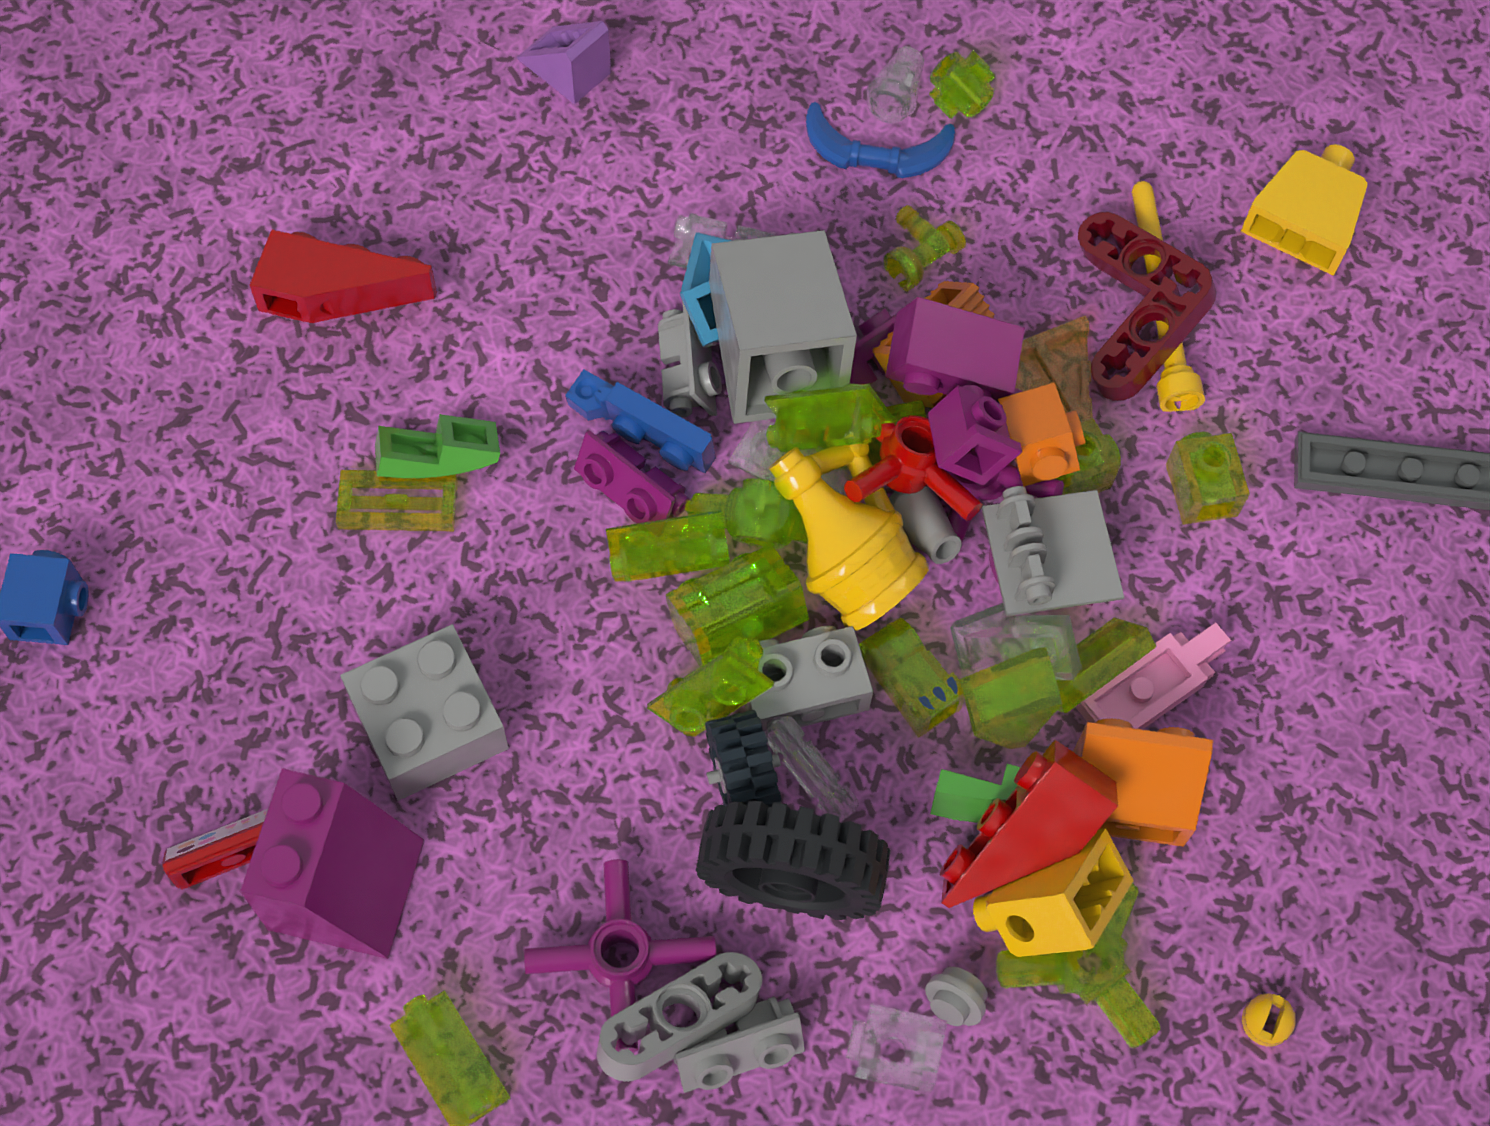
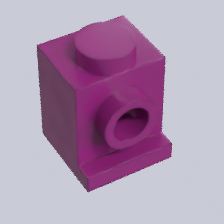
(971, 435)

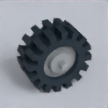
(742, 760)

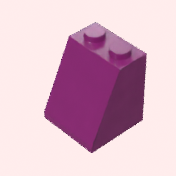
(331, 866)

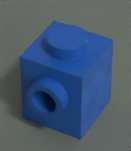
(41, 597)

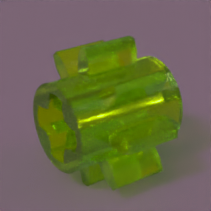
(962, 84)

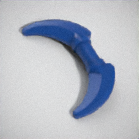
(903, 162)

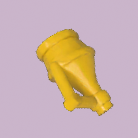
(854, 549)

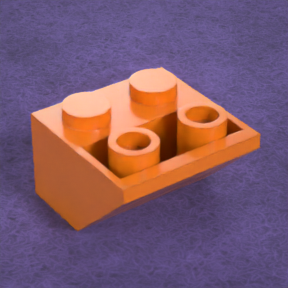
(1156, 778)

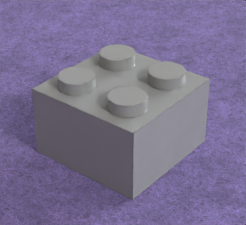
(425, 712)

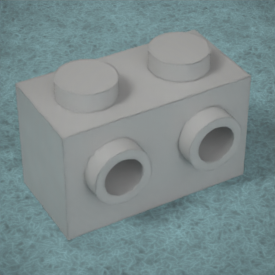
(813, 678)

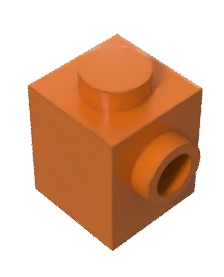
(1045, 434)

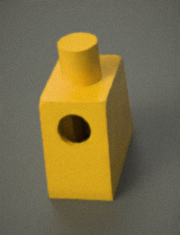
(1310, 207)
(1059, 905)

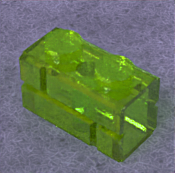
(743, 599)

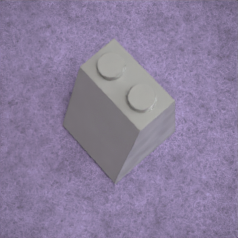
(779, 319)

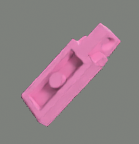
(1158, 679)

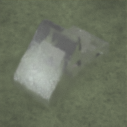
(994, 637)

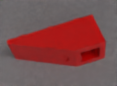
(330, 281)
(1042, 822)

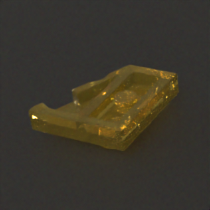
(1061, 358)

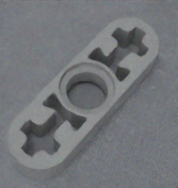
(667, 1040)

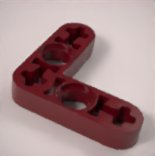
(1160, 303)

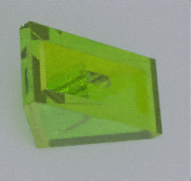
(1012, 698)

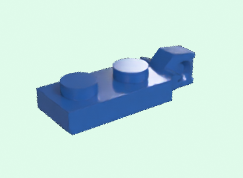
(640, 418)

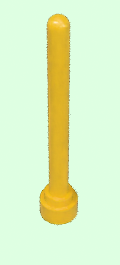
(1178, 379)

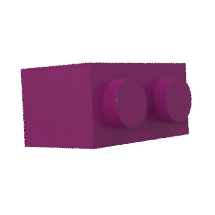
(950, 347)

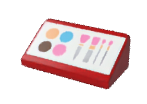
(213, 852)

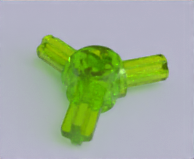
(754, 514)
(1106, 987)

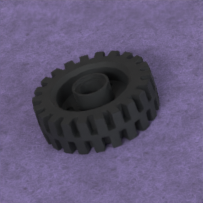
(793, 860)

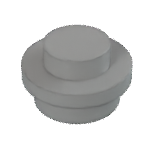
(957, 997)

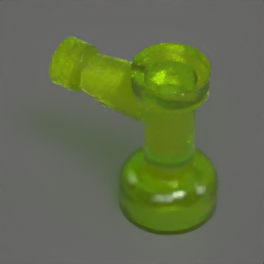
(933, 245)

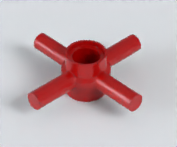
(909, 465)

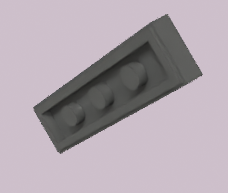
(1392, 470)

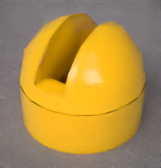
(1256, 1017)

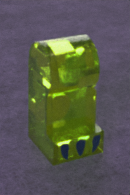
(912, 676)

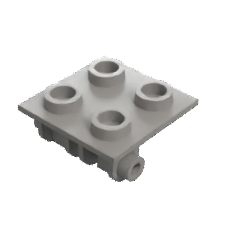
(1051, 551)

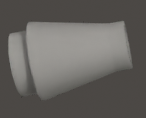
(927, 524)

